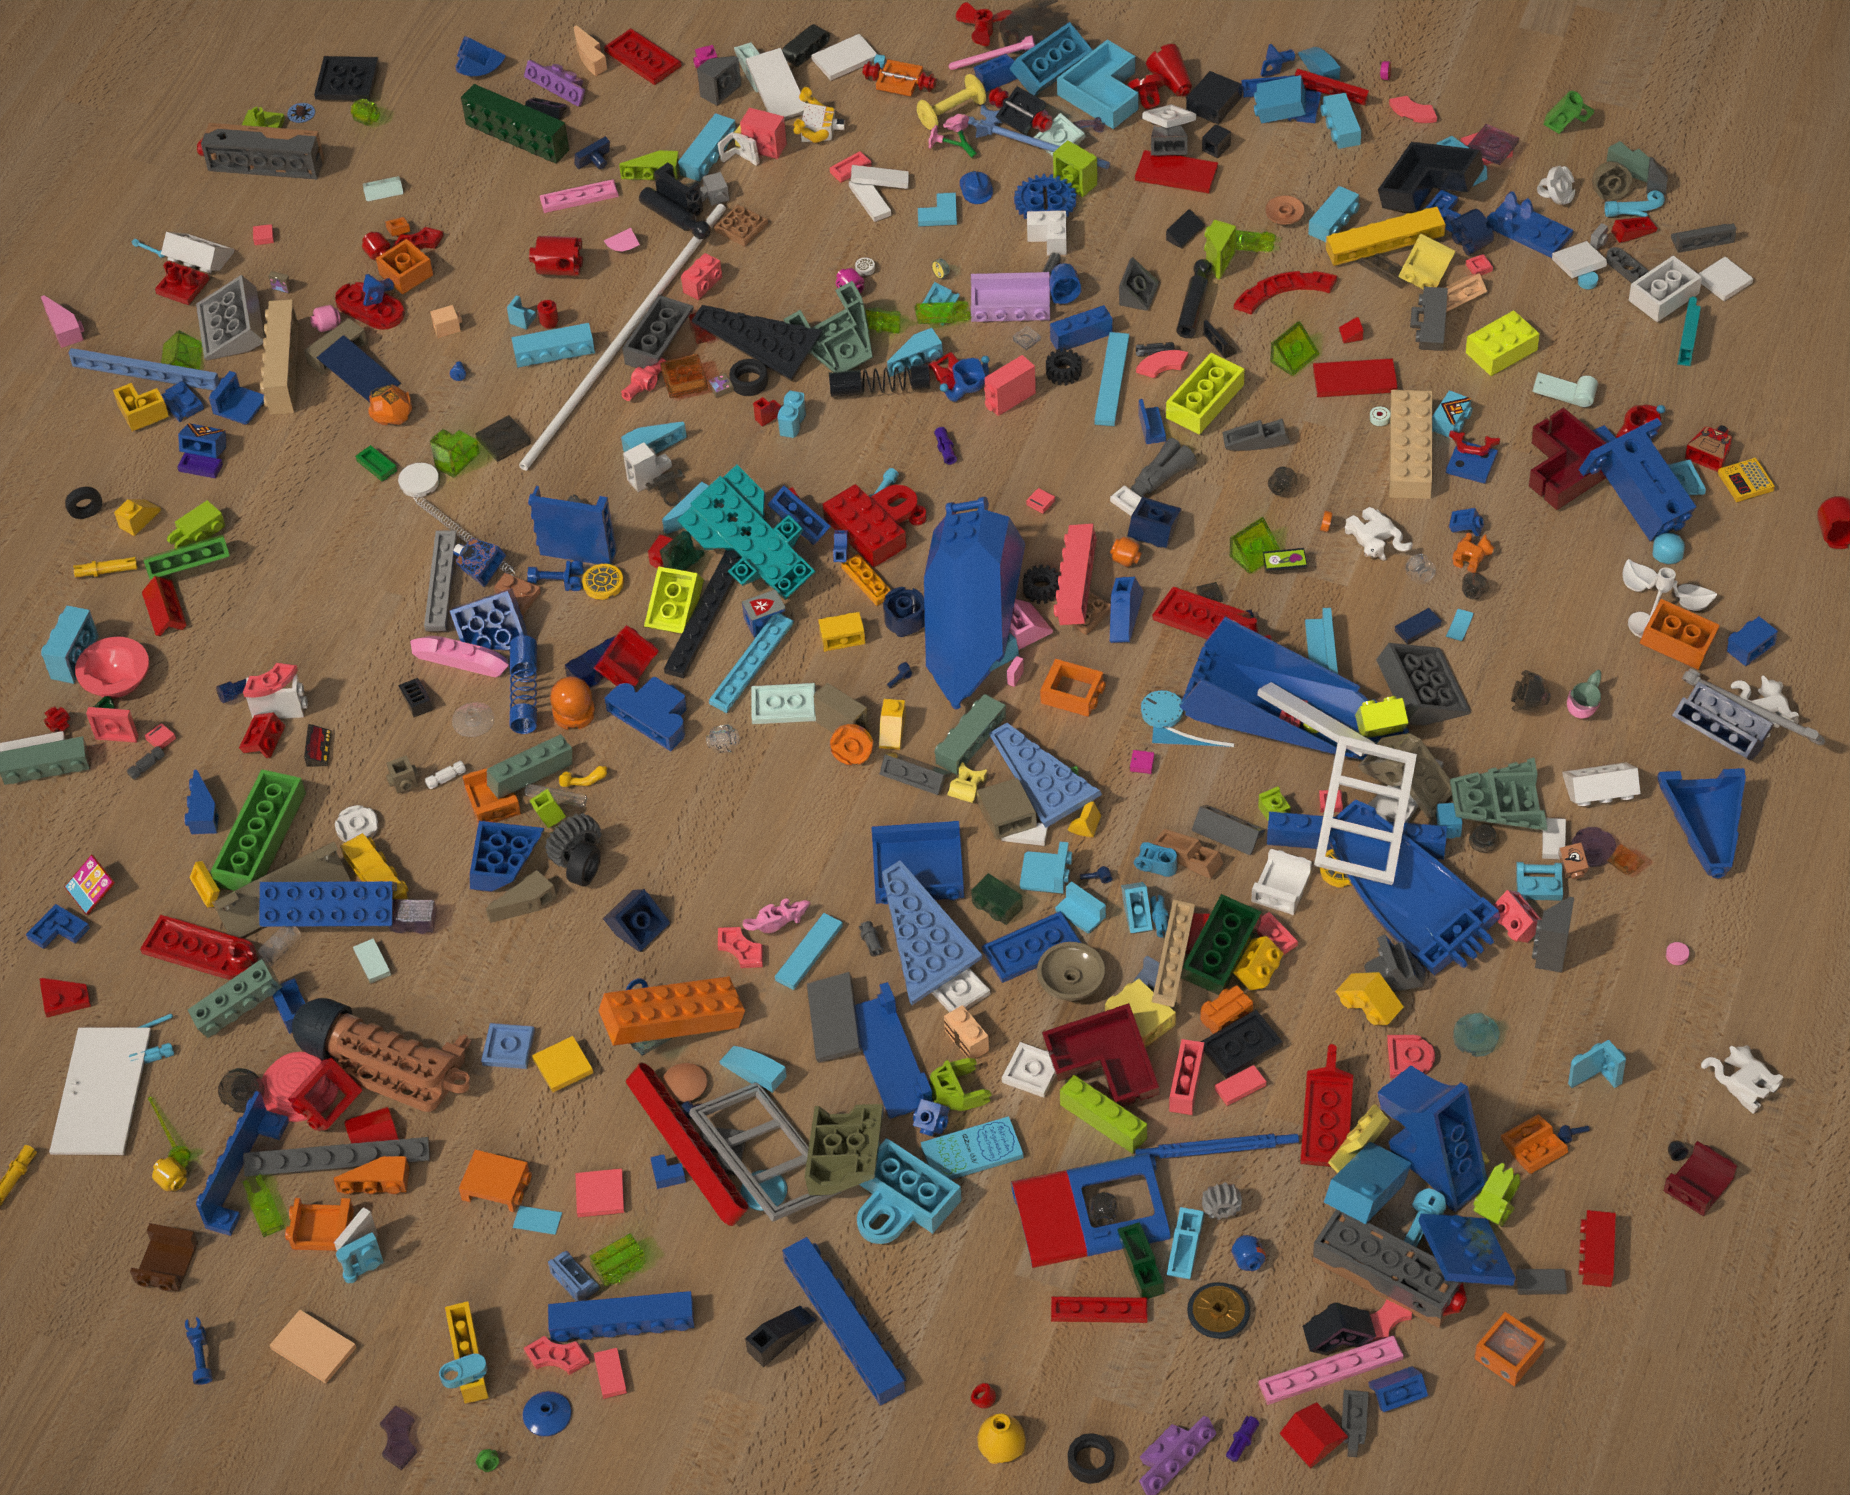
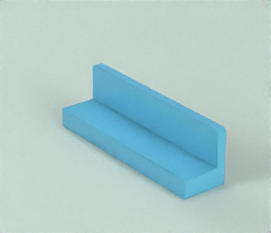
(1321, 641)

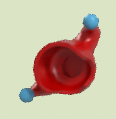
(1640, 415)

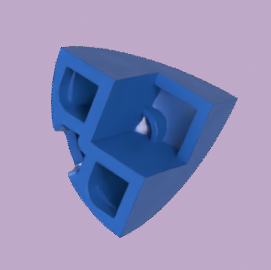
(477, 58)

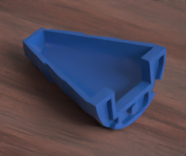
(1707, 814)

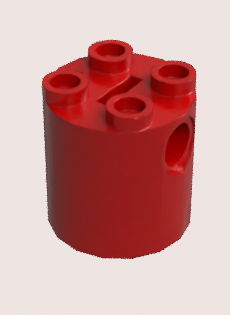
(557, 255)

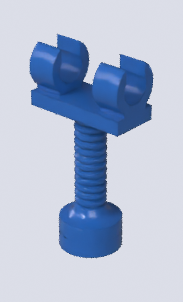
(571, 583)
(197, 1339)

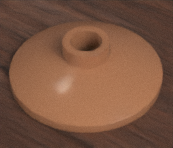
(1284, 210)

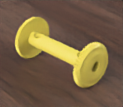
(973, 90)

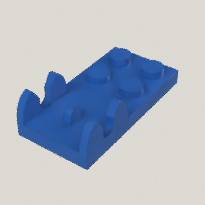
(1527, 226)

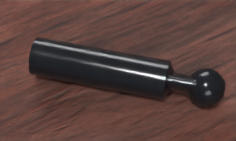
(674, 213)
(1194, 299)

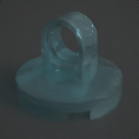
(1476, 1034)

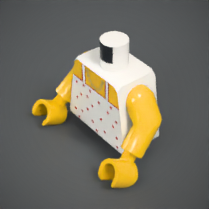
(817, 120)

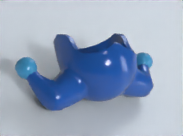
(968, 377)

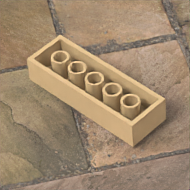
(280, 357)
(1410, 444)

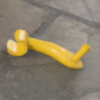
(567, 780)

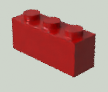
(1597, 1248)

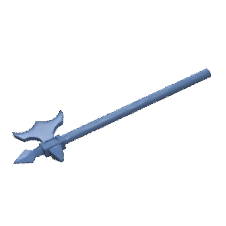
(989, 127)

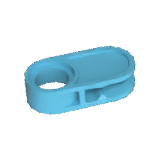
(469, 1369)

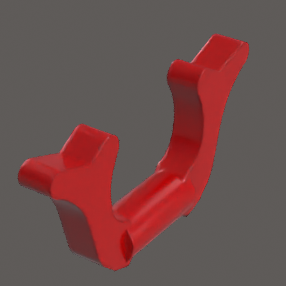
(1481, 451)

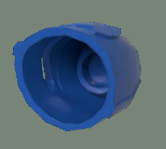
(1065, 282)

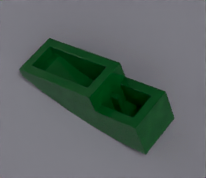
(1141, 1261)

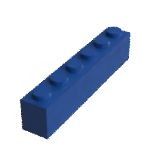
(620, 1316)

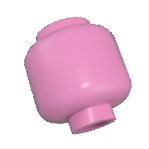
(325, 318)

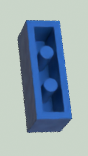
(1081, 328)
(786, 504)

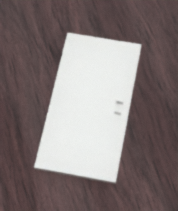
(100, 1091)

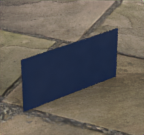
(355, 367)

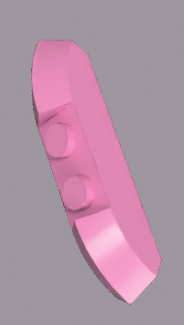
(459, 655)

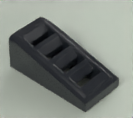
(421, 706)

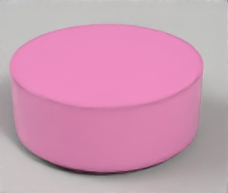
(1677, 953)

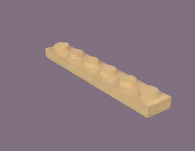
(1173, 953)

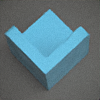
(520, 315)

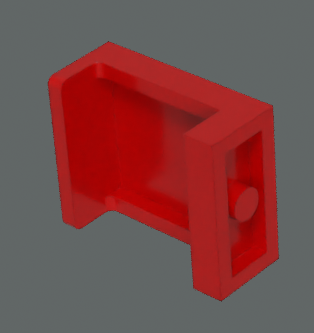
(626, 657)

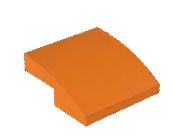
(1534, 1144)

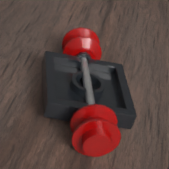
(1020, 110)

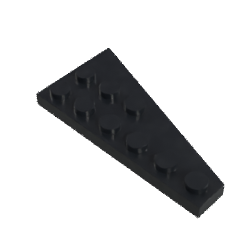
(770, 341)

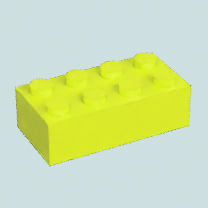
(1205, 393)

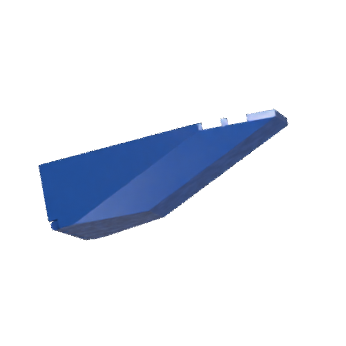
(1240, 663)

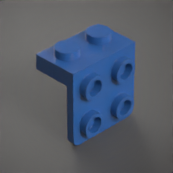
(234, 401)

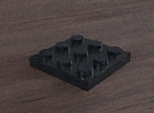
(346, 78)

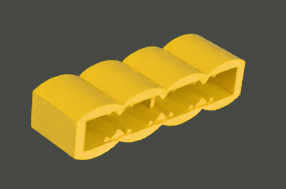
(370, 864)

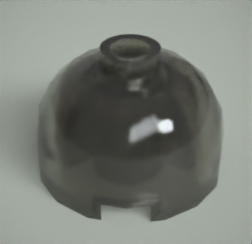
(1530, 693)

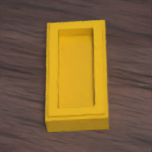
(204, 884)

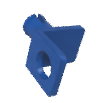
(1276, 59)
(375, 289)

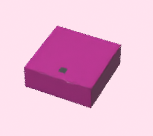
(1142, 761)

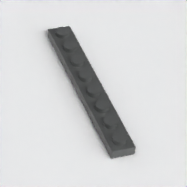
(333, 1156)

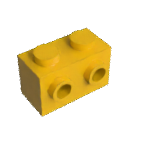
(1258, 963)

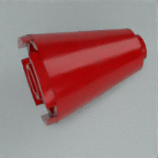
(1171, 66)

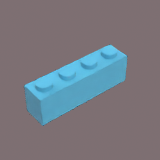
(704, 149)
(553, 345)

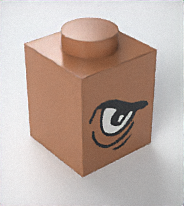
(1573, 861)

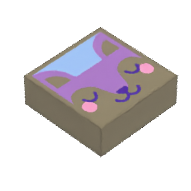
(280, 282)
(720, 385)

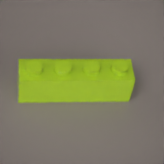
(1103, 1114)

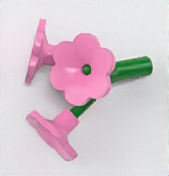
(956, 124)

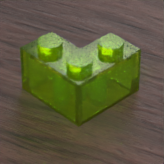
(453, 451)

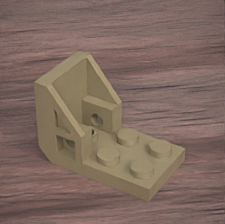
(1429, 781)

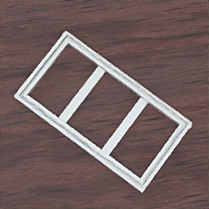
(1328, 821)

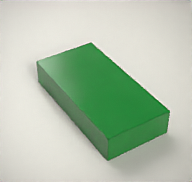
(376, 463)

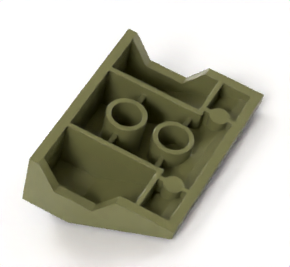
(843, 1149)

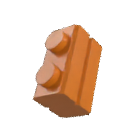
(1226, 1009)

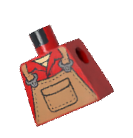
(1710, 447)

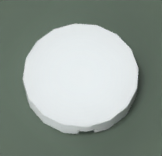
(418, 479)
(355, 821)

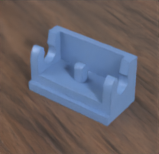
(572, 1277)

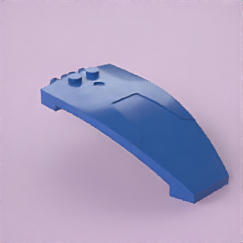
(1421, 897)

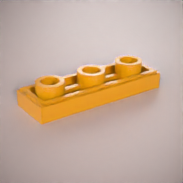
(866, 579)

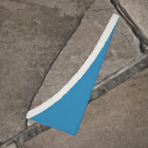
(1171, 736)

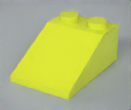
(673, 599)

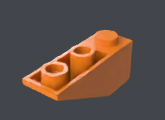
(380, 1175)

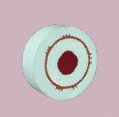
(1379, 416)

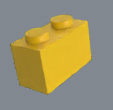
(841, 631)

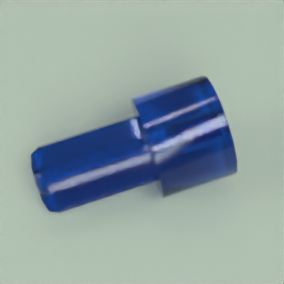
(229, 691)

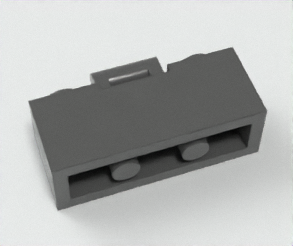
(1434, 310)

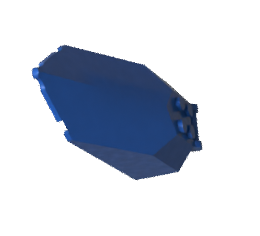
(969, 595)

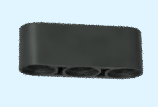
(805, 45)

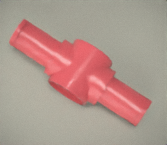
(642, 379)

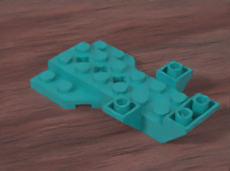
(763, 553)

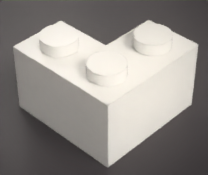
(1048, 227)

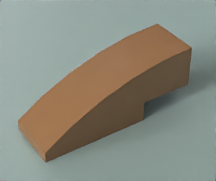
(1191, 853)

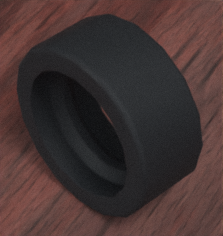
(748, 366)
(583, 864)
(1087, 1441)

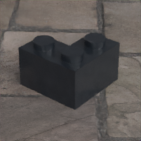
(1338, 1326)

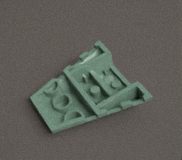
(1500, 796)

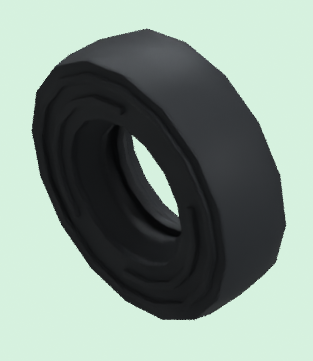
(81, 494)

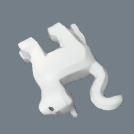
(1374, 532)
(1773, 701)
(1745, 1081)

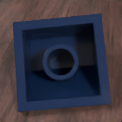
(1153, 522)
(637, 919)

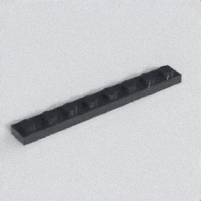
(702, 617)

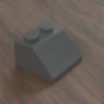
(719, 78)

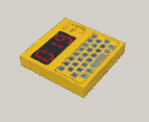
(1746, 480)

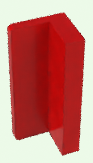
(163, 605)

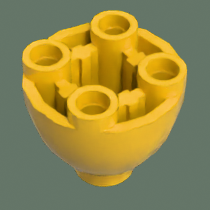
(1001, 1438)

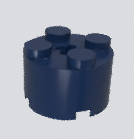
(1472, 231)
(904, 611)

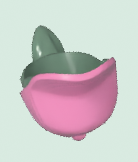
(1585, 697)

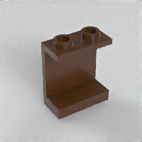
(165, 1258)

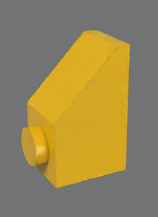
(135, 515)
(892, 724)

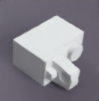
(644, 465)

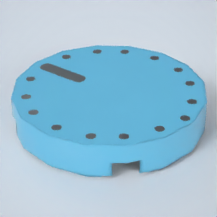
(1161, 709)

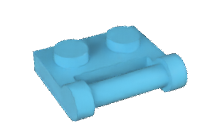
(1539, 887)
(366, 1254)

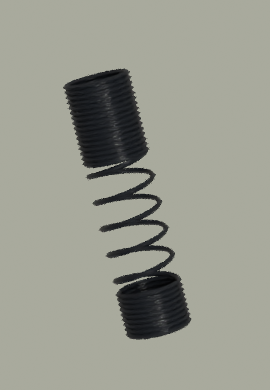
(850, 382)

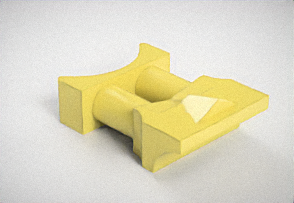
(964, 789)

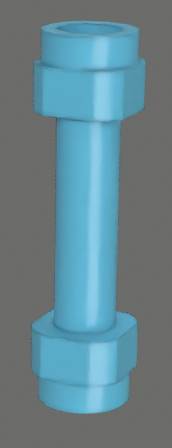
(889, 477)

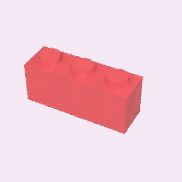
(1186, 1077)

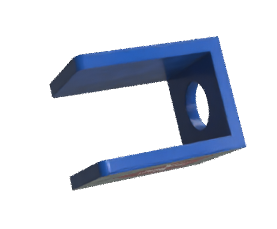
(760, 609)

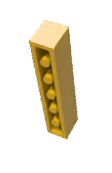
(1384, 235)

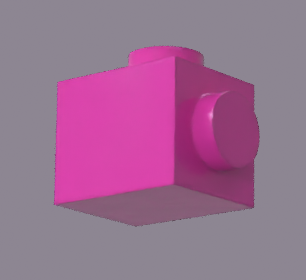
(703, 54)

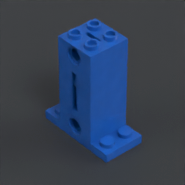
(1643, 480)

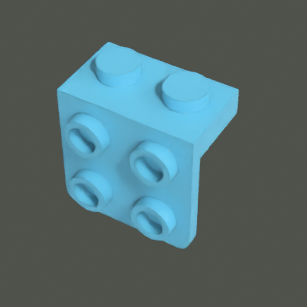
(1046, 871)
(1601, 1058)

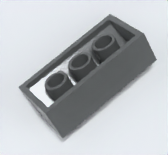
(655, 332)

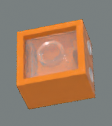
(1509, 1348)

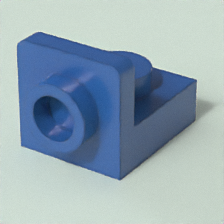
(1466, 520)

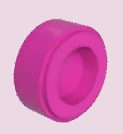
(1385, 71)

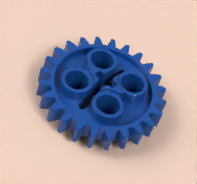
(1059, 195)

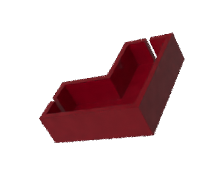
(1566, 450)
(1108, 1042)

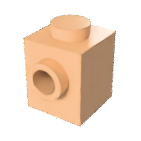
(446, 321)

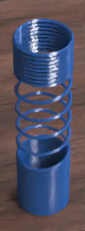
(523, 664)

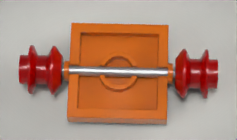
(899, 77)

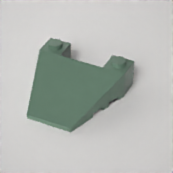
(844, 336)

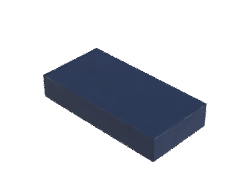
(1418, 625)

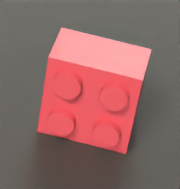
(767, 130)

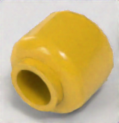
(169, 1174)

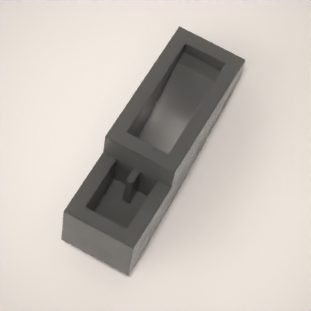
(1256, 436)

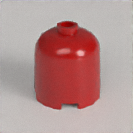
(1835, 521)

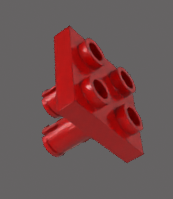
(181, 283)

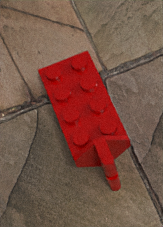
(1198, 614)
(1326, 1111)

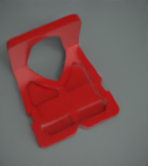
(945, 375)

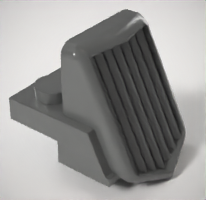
(1396, 966)

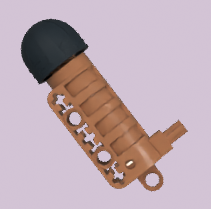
(332, 1031)

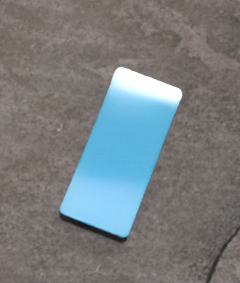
(1460, 624)

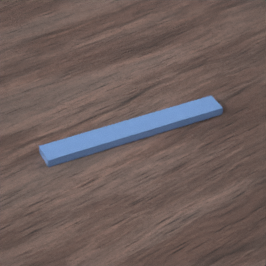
(143, 369)

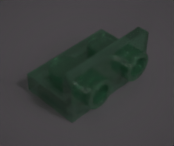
(680, 553)

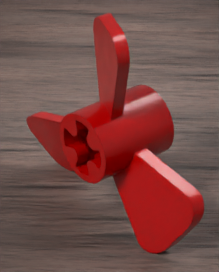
(983, 21)

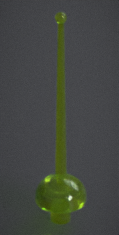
(179, 1152)

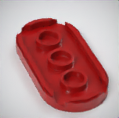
(379, 316)

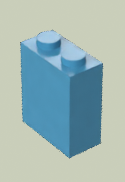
(1280, 99)

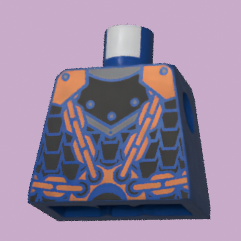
(479, 559)

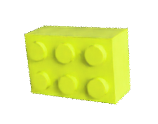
(1502, 343)

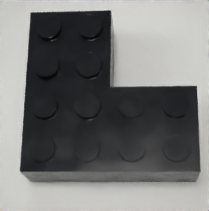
(1425, 168)

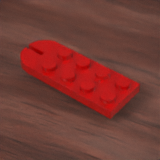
(199, 948)

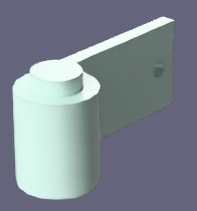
(1577, 394)

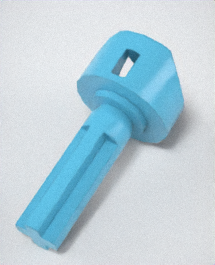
(1425, 1205)

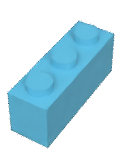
(1341, 120)
(1334, 213)

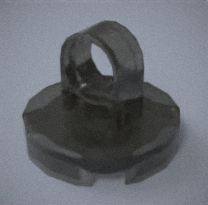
(665, 484)
(238, 1087)

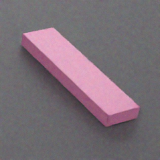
(578, 196)

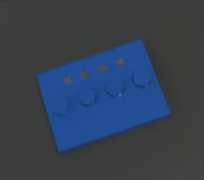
(1466, 1249)

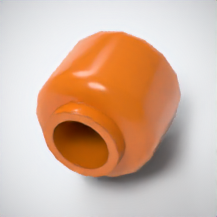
(1125, 552)

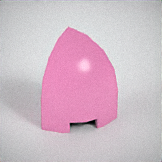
(622, 241)

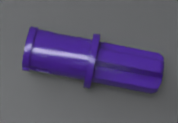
(1242, 1438)

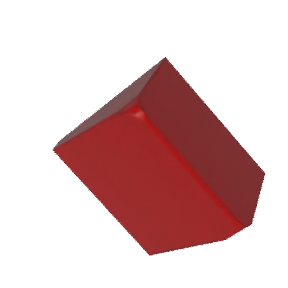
(1351, 331)

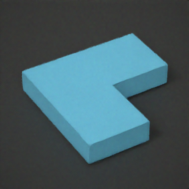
(942, 214)

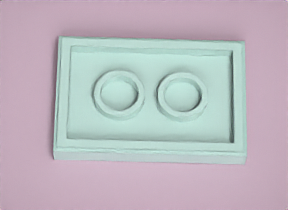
(783, 703)

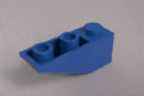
(1125, 604)
(202, 811)

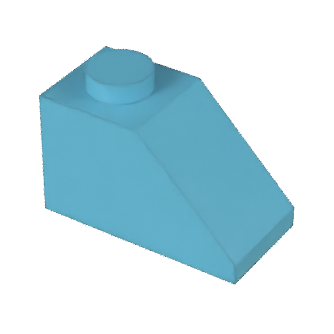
(1137, 907)

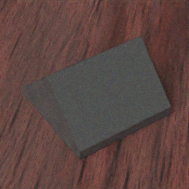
(1137, 287)

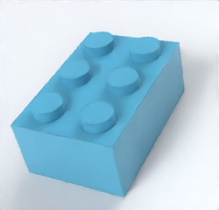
(67, 641)

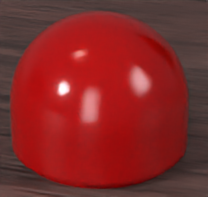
(987, 1399)

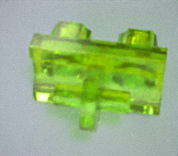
(883, 320)

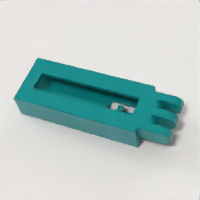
(1689, 333)

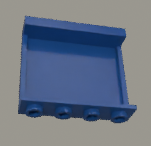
(573, 529)
(927, 851)

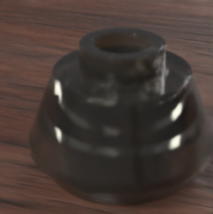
(1474, 585)
(1484, 839)

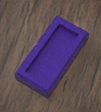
(200, 465)

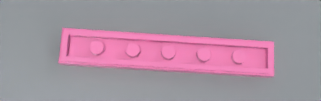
(1330, 1370)

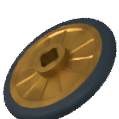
(1216, 1324)

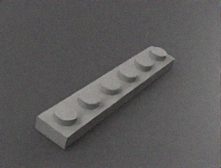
(440, 581)

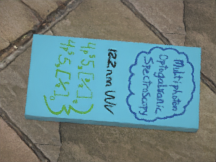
(973, 1149)

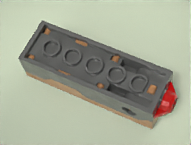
(262, 151)
(1388, 1268)

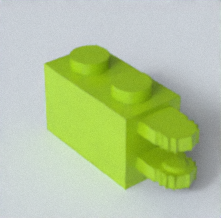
(196, 525)

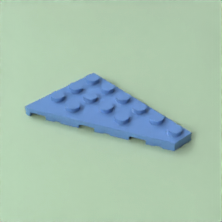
(926, 937)

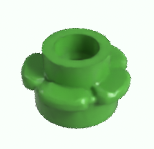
(487, 1460)

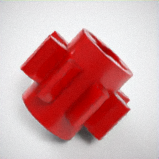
(56, 719)

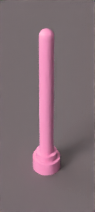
(1026, 44)

